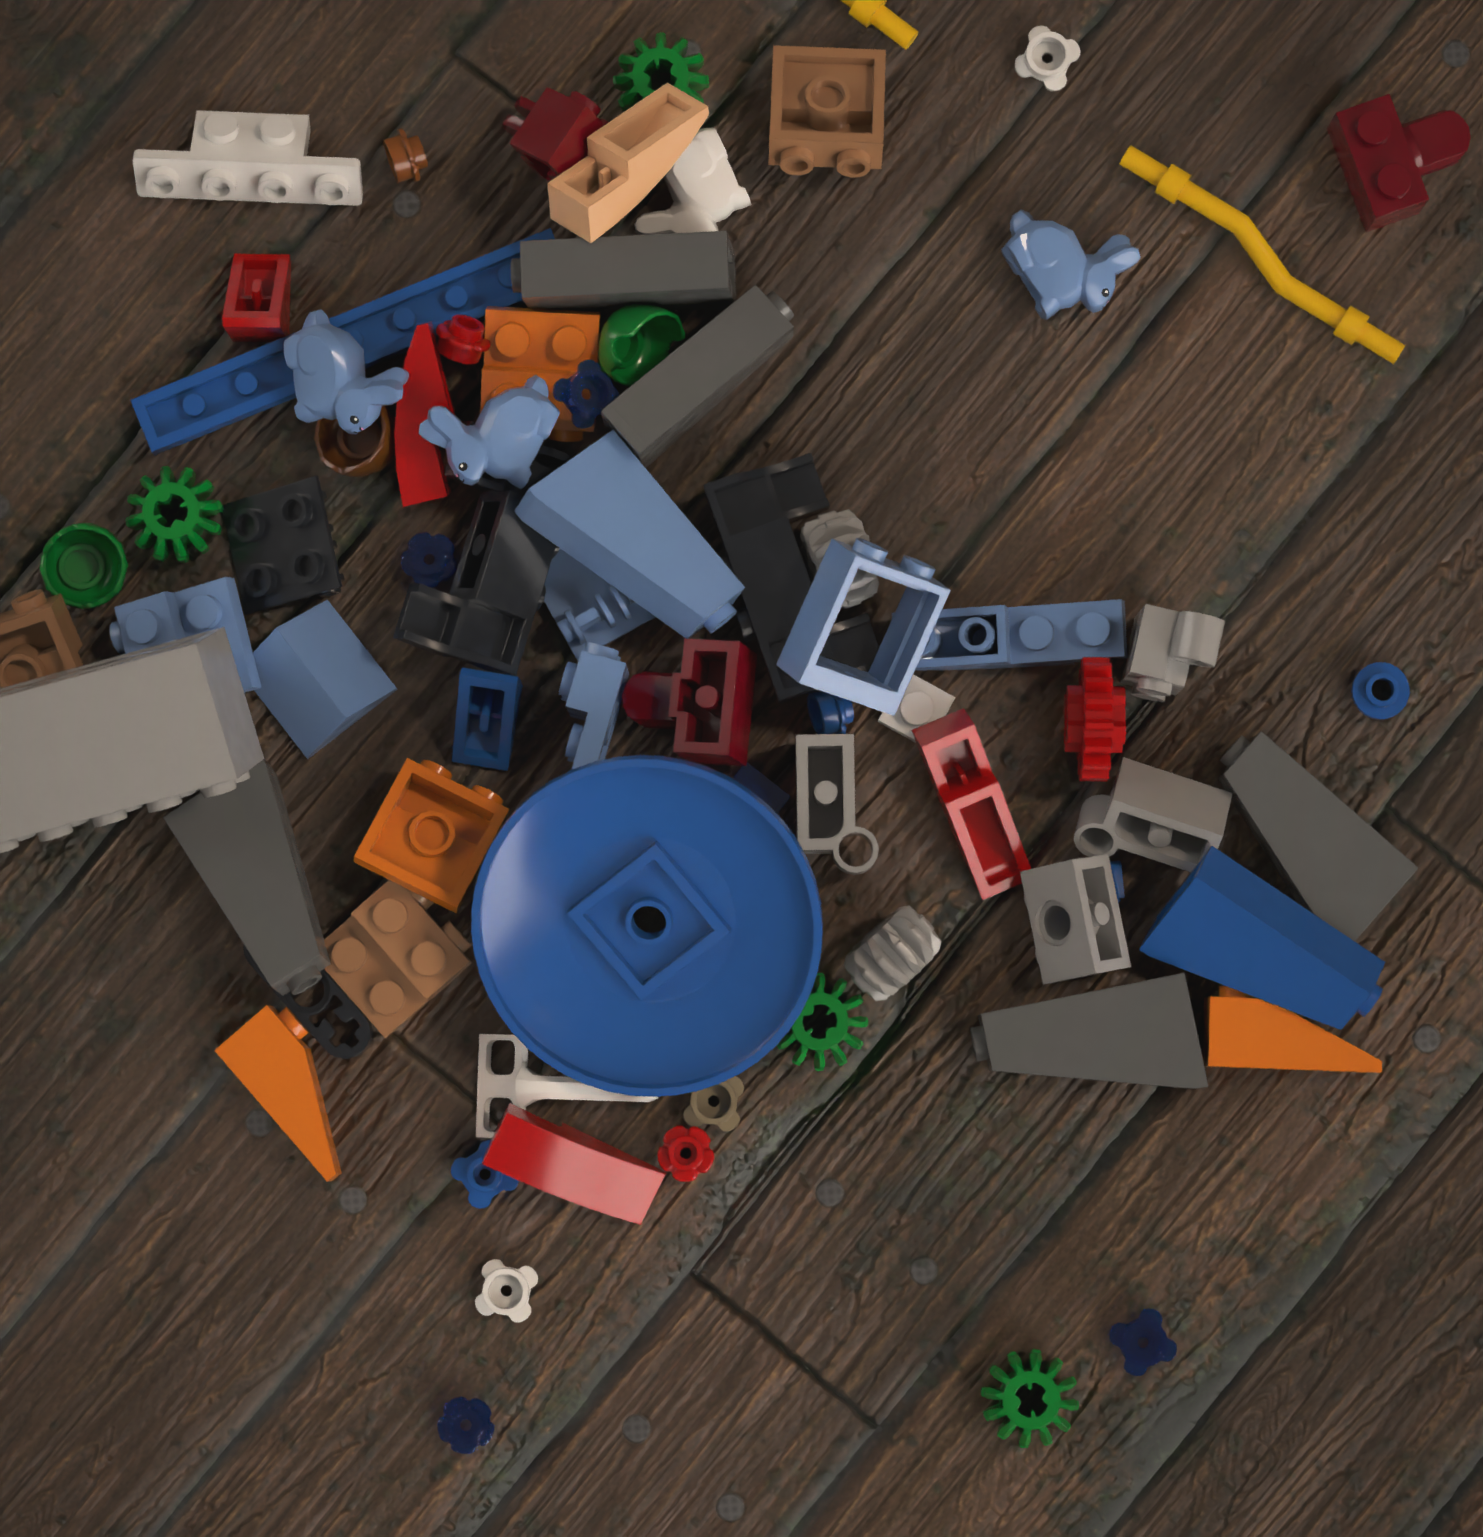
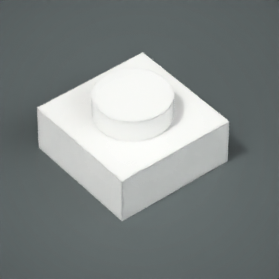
(919, 706)

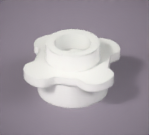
(1043, 42)
(492, 1299)

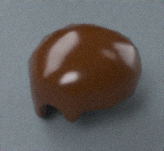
(356, 453)

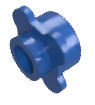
(480, 1190)

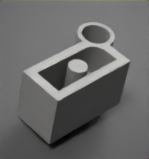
(1163, 648)
(828, 797)
(1154, 817)

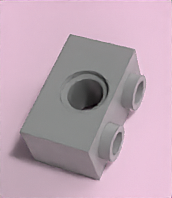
(1075, 919)

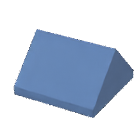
(318, 677)

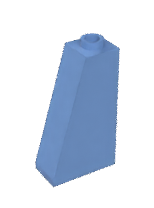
(633, 536)

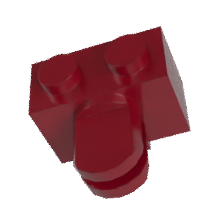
(553, 131)
(1388, 158)
(704, 703)

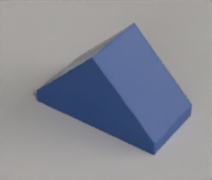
(486, 718)

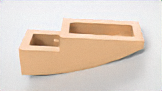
(625, 162)

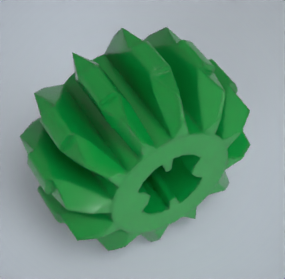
(638, 71)
(181, 532)
(833, 1035)
(1048, 1394)

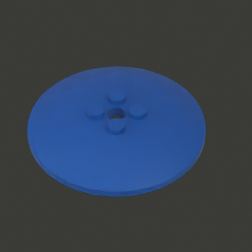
(629, 1003)

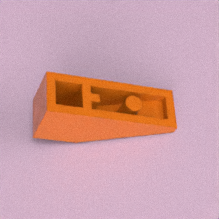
(1261, 1035)
(282, 1077)

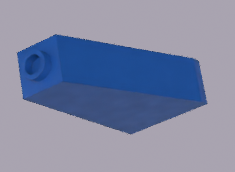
(1263, 944)

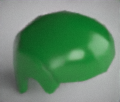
(636, 341)
(84, 565)

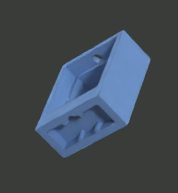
(902, 644)

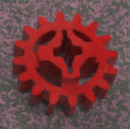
(1094, 719)

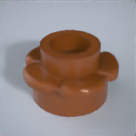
(405, 156)

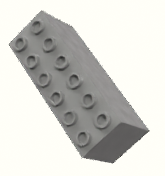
(123, 737)

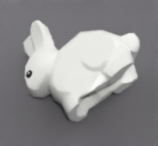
(701, 190)

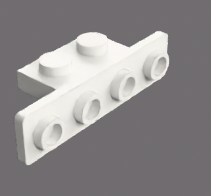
(249, 160)

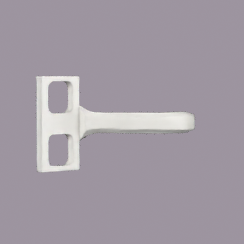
(526, 1086)

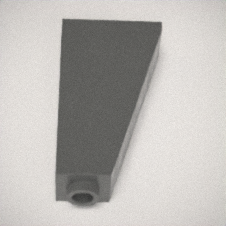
(615, 271)
(699, 374)
(1313, 838)
(256, 875)
(1110, 1035)

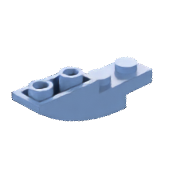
(1025, 635)

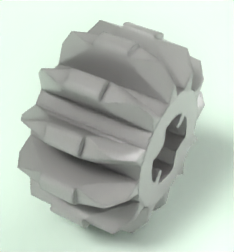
(845, 528)
(892, 953)

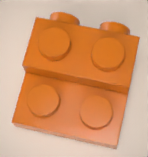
(539, 344)
(432, 833)

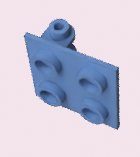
(588, 605)

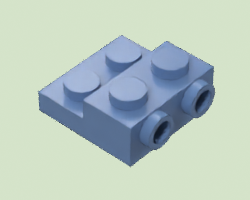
(184, 614)
(594, 695)

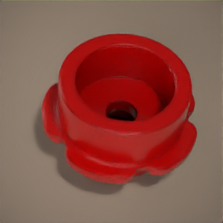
(462, 339)
(679, 1138)

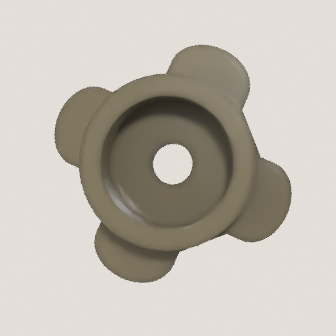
(724, 1114)

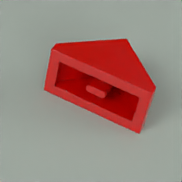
(258, 298)

